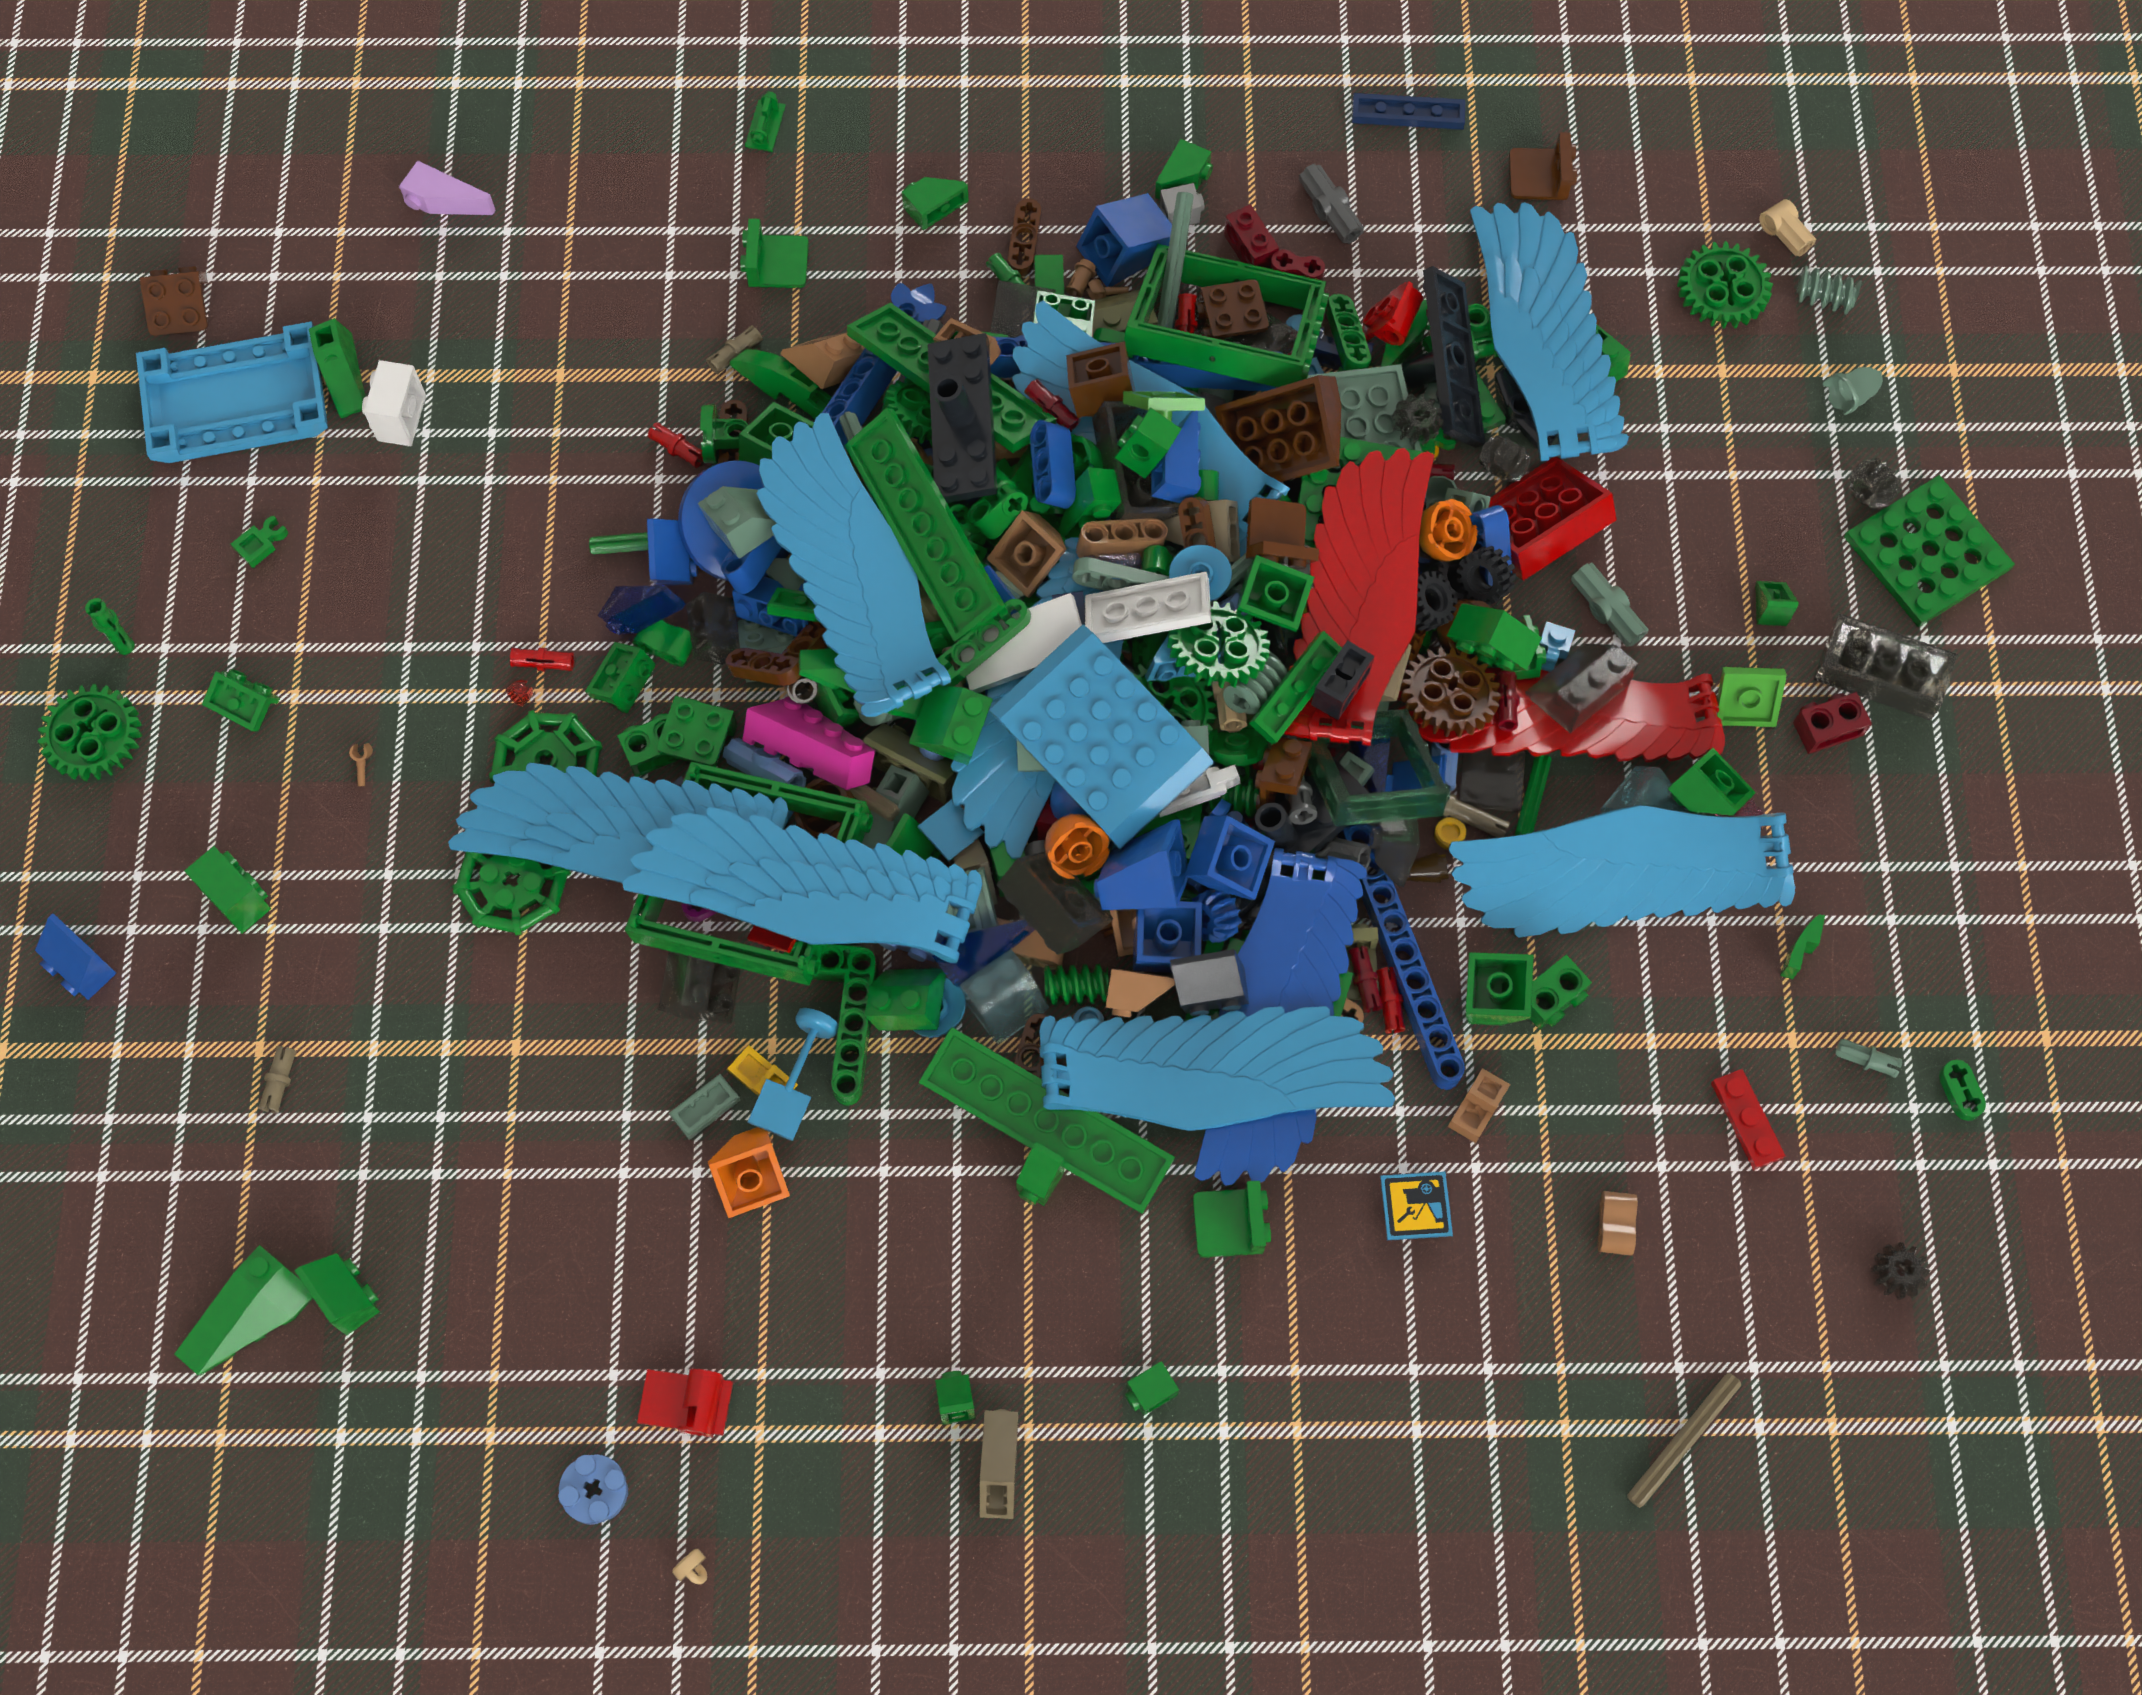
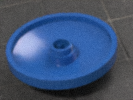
(695, 532)

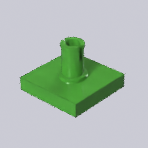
(1164, 401)
(1750, 696)

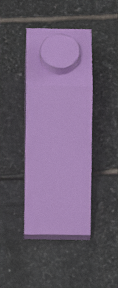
(443, 194)

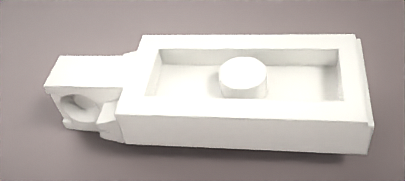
(1205, 788)

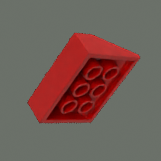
(1552, 514)

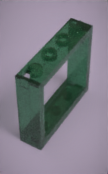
(1381, 806)

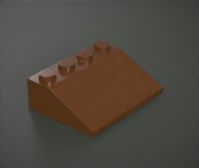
(1288, 427)

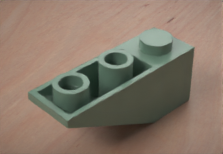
(902, 789)

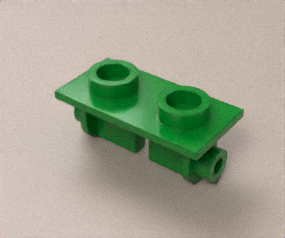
(765, 123)

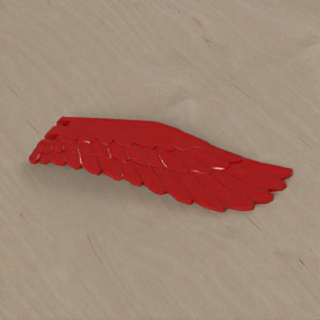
(1365, 580)
(1638, 722)

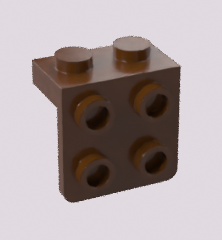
(1543, 172)
(174, 301)
(1231, 310)
(1278, 533)
(1282, 769)

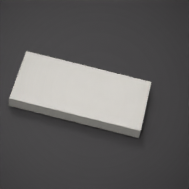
(1149, 608)
(1048, 628)

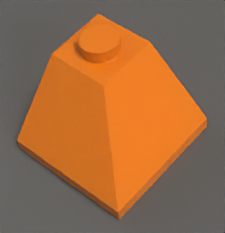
(748, 1172)

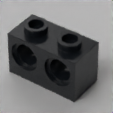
(1342, 680)

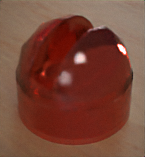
(519, 692)

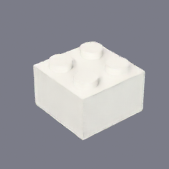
(394, 403)

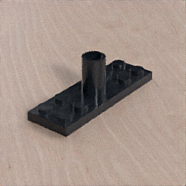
(1451, 359)
(962, 418)
(1274, 823)

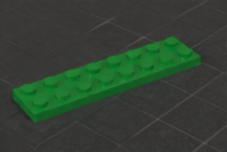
(904, 346)
(924, 525)
(1013, 1103)

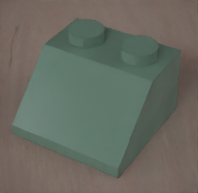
(737, 518)

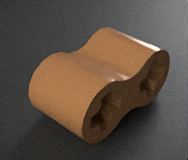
(1617, 1223)

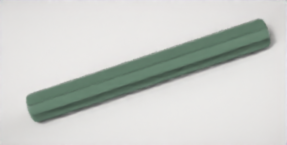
(1175, 259)

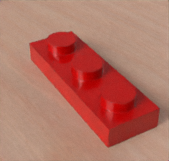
(1748, 1119)

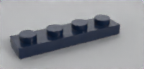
(1408, 111)

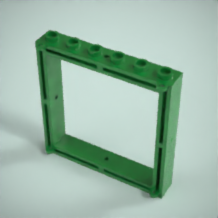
(1220, 355)
(806, 961)

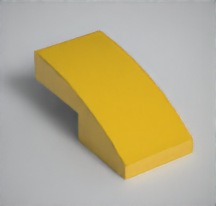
(754, 1069)

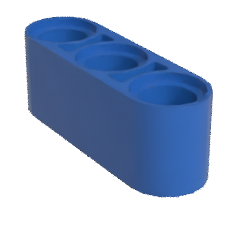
(1052, 464)
(1492, 531)

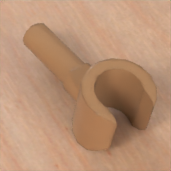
(1097, 290)
(360, 761)

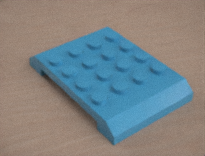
(231, 396)
(1102, 736)

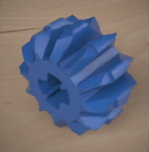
(1218, 915)

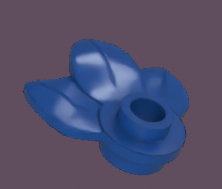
(918, 302)

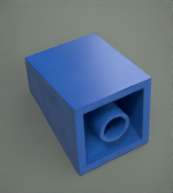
(1124, 237)
(1145, 871)

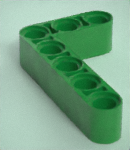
(850, 1011)

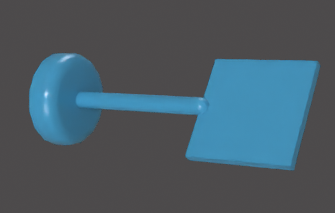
(948, 832)
(779, 1106)

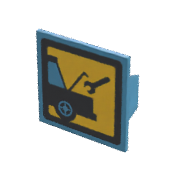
(1416, 1205)

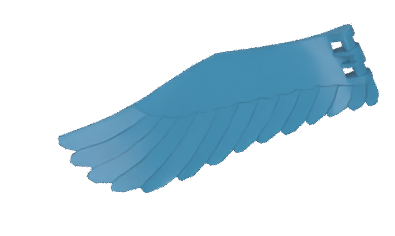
(1547, 331)
(1046, 360)
(850, 568)
(990, 784)
(588, 819)
(1625, 866)
(807, 885)
(1212, 1070)

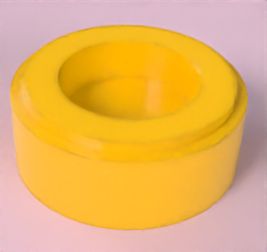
(1449, 830)

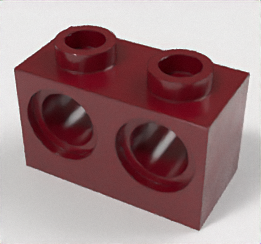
(1249, 237)
(1835, 727)

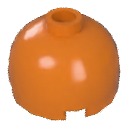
(1447, 531)
(1076, 846)

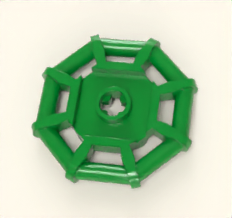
(545, 743)
(509, 898)

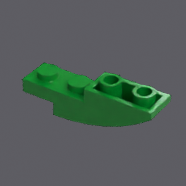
(778, 377)

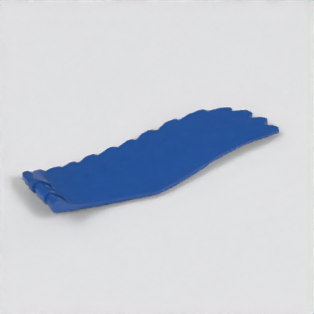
(1290, 963)

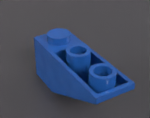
(1177, 472)
(753, 608)

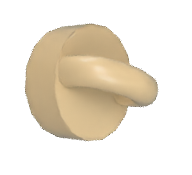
(690, 1563)

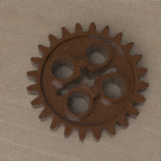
(1450, 692)

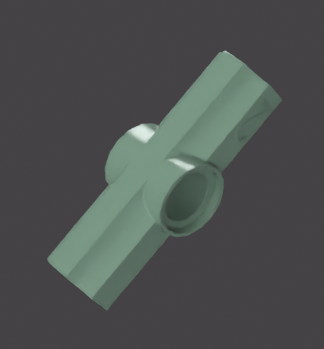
(1609, 604)

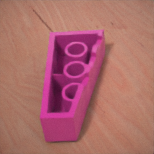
(810, 741)

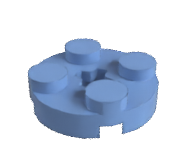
(598, 1508)

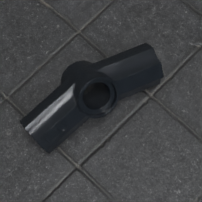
(1514, 399)

